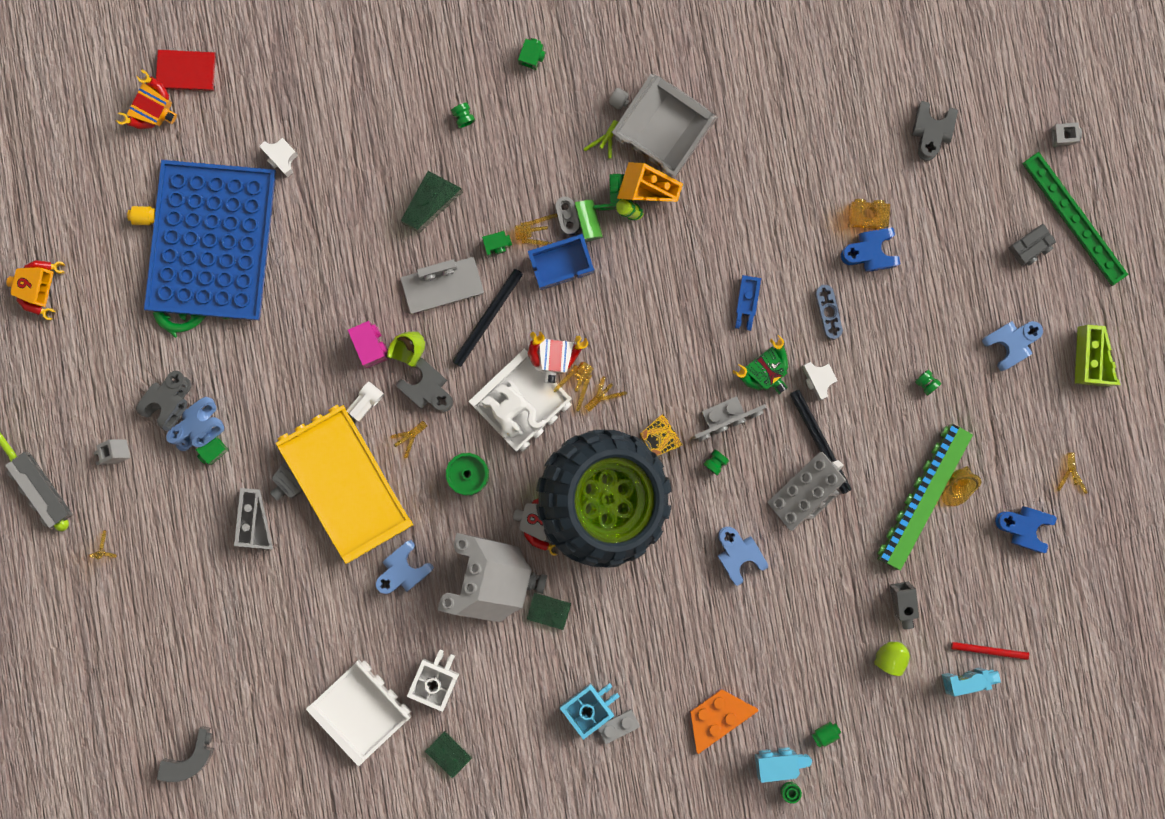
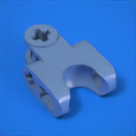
(1015, 342)
(196, 426)
(737, 552)
(400, 572)

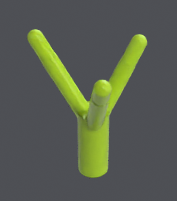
(607, 137)

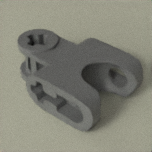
(933, 131)
(428, 388)
(168, 398)

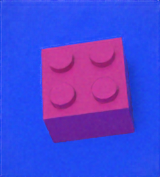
(368, 345)

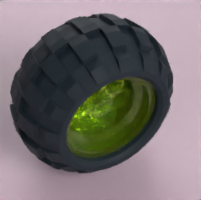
(564, 498)

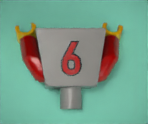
(533, 527)

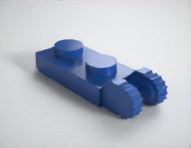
(747, 300)

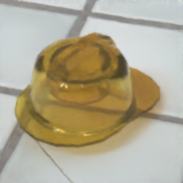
(961, 487)

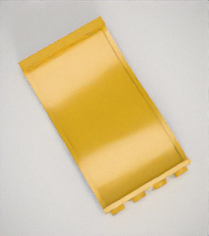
(343, 483)

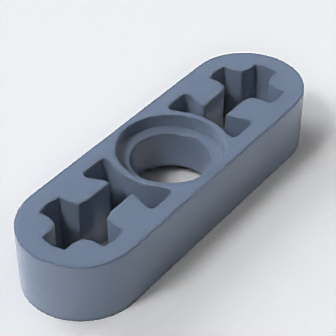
(820, 299)

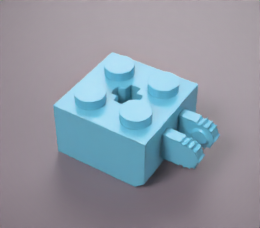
(600, 711)
(780, 764)

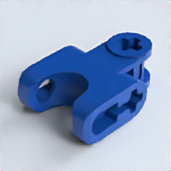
(870, 251)
(1025, 527)

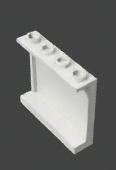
(533, 389)
(359, 712)

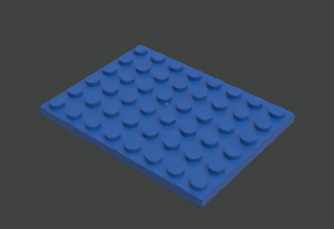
(210, 240)

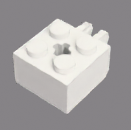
(445, 679)

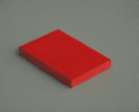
(186, 69)

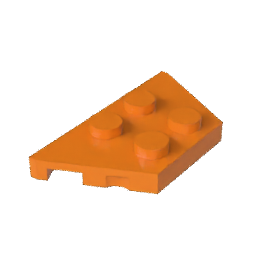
(718, 717)

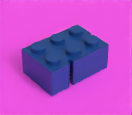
(561, 262)

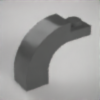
(177, 771)

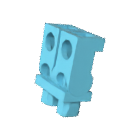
(970, 681)

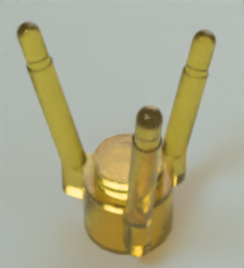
(525, 231)
(583, 374)

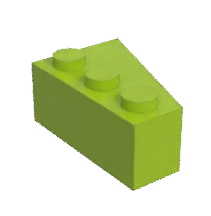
(1094, 357)

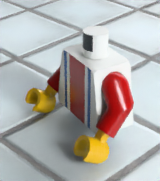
(553, 355)

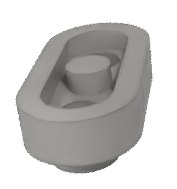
(567, 216)

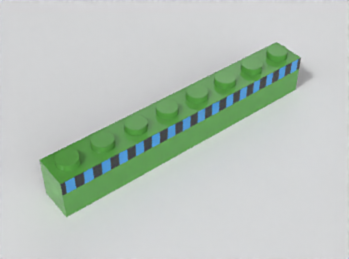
(924, 497)

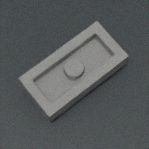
(618, 726)

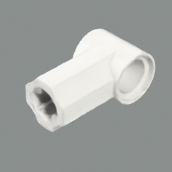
(367, 398)

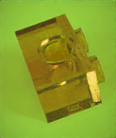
(858, 219)

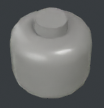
(619, 99)

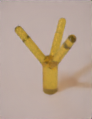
(600, 395)
(414, 432)
(1072, 469)
(101, 552)

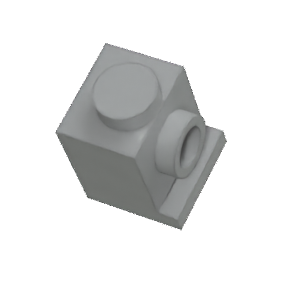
(1071, 129)

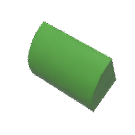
(588, 220)

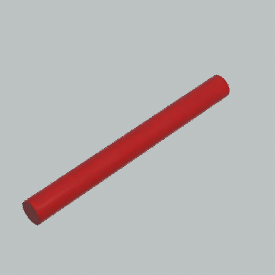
(990, 650)

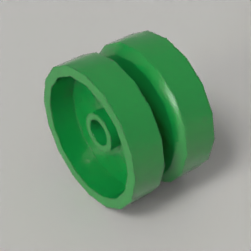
(456, 477)

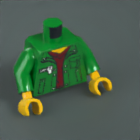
(766, 369)

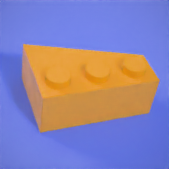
(647, 183)

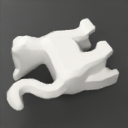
(511, 407)

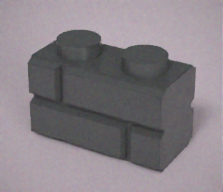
(1032, 244)

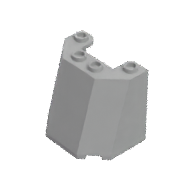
(664, 124)
(492, 582)

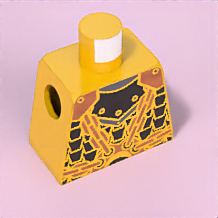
(660, 436)

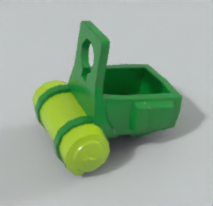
(623, 206)

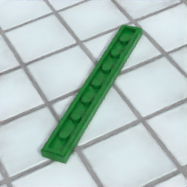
(1075, 219)

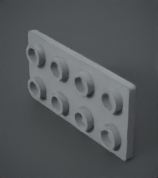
(442, 284)
(724, 414)
(807, 492)

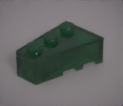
(429, 201)

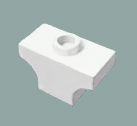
(280, 155)
(819, 379)

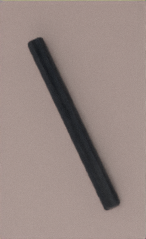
(487, 317)
(816, 433)

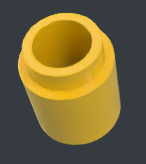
(141, 215)

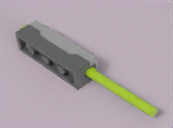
(37, 488)

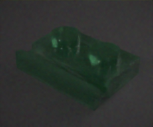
(548, 611)
(448, 754)

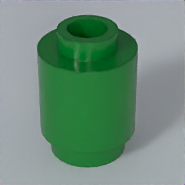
(826, 734)

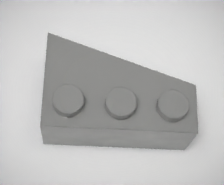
(251, 521)

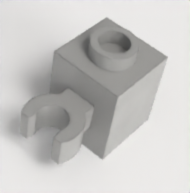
(112, 452)

